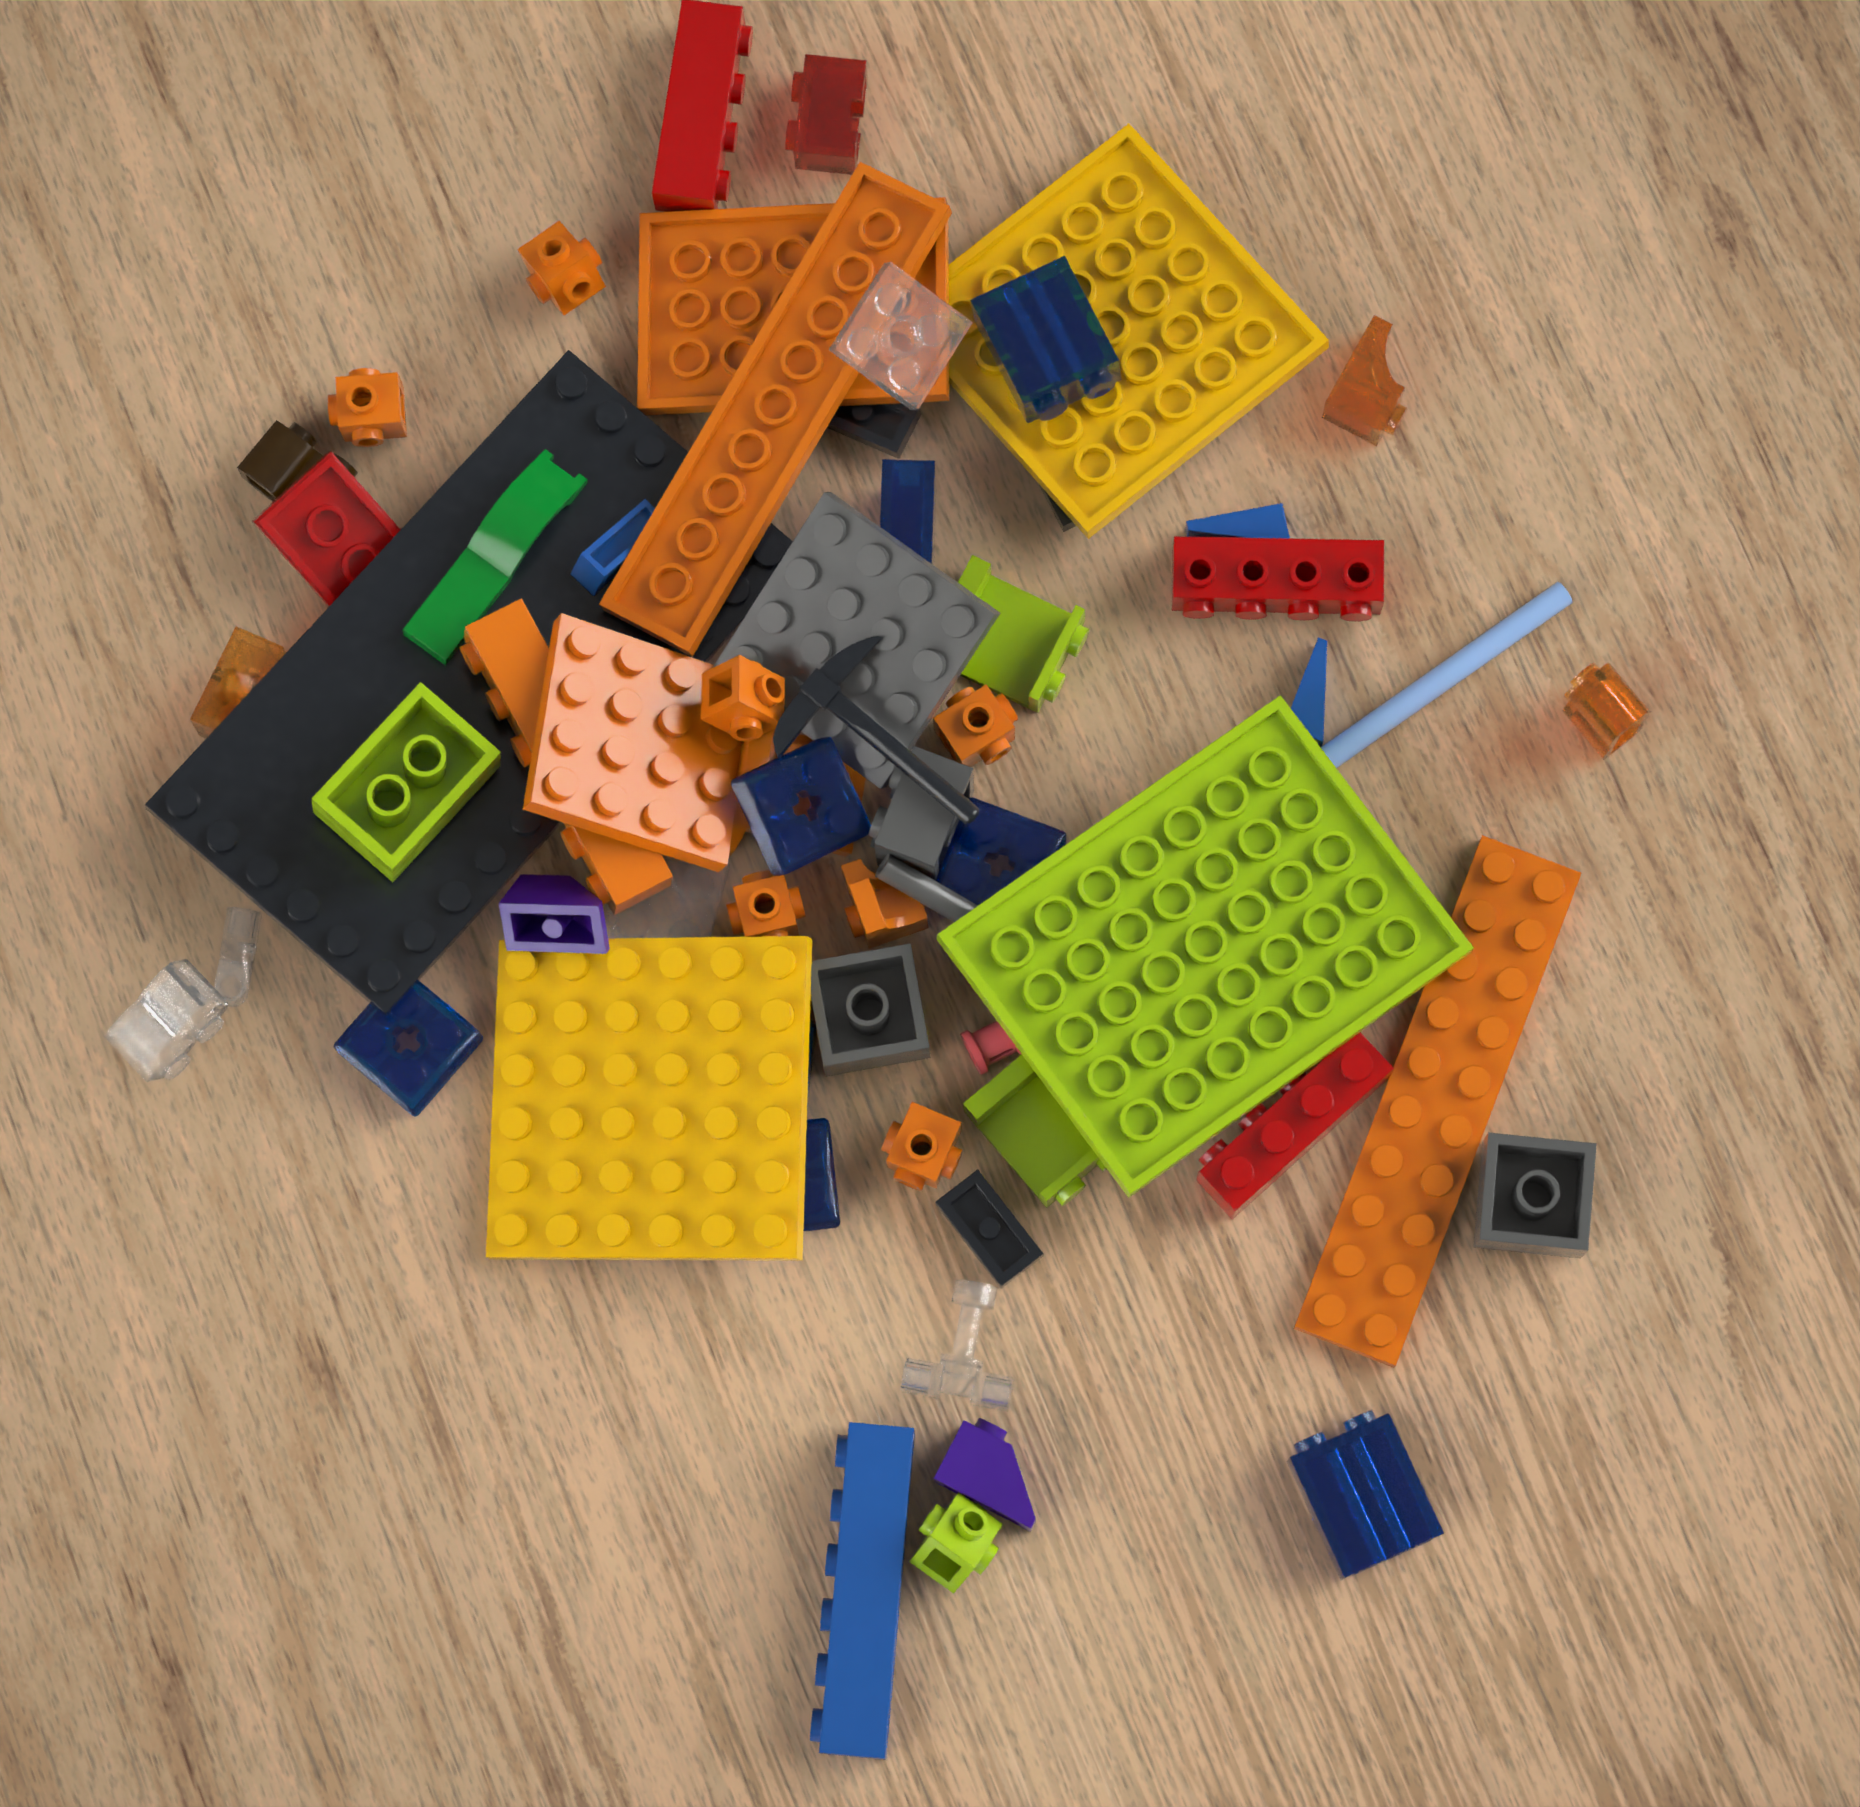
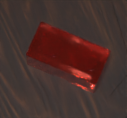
(828, 98)

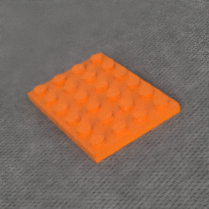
(712, 286)

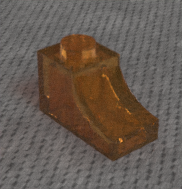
(1366, 395)
(238, 671)

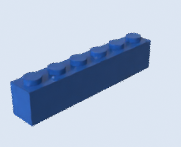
(866, 1591)

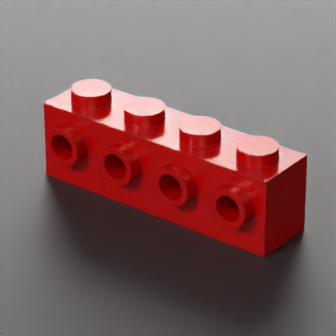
(700, 107)
(1277, 577)
(1292, 1125)

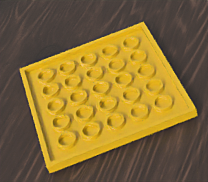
(1181, 304)
(651, 1101)

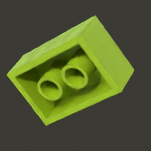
(406, 782)

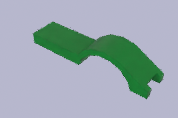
(492, 556)

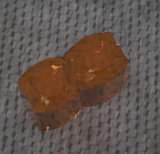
(1604, 708)

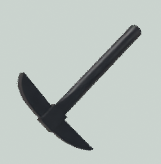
(823, 692)

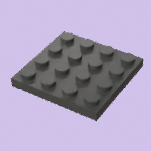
(854, 583)

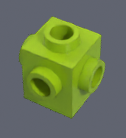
(956, 1542)

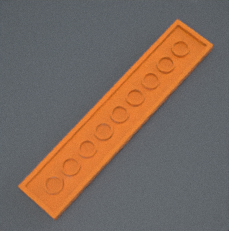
(768, 416)
(1437, 1105)

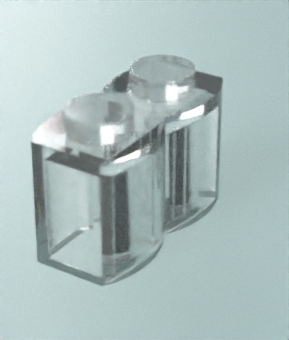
(168, 1021)

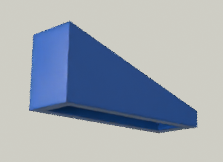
(1250, 523)
(606, 555)
(1310, 696)

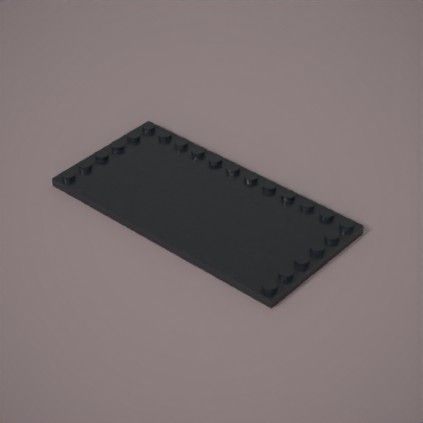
(253, 779)

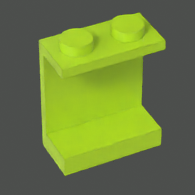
(1026, 641)
(1032, 1133)

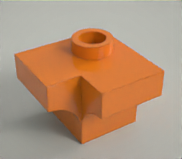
(878, 908)

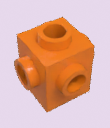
(562, 268)
(368, 407)
(742, 698)
(970, 743)
(762, 888)
(926, 1128)

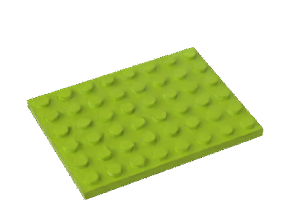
(1204, 945)

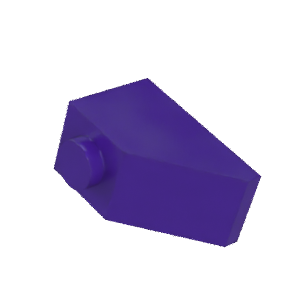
(553, 916)
(987, 1472)

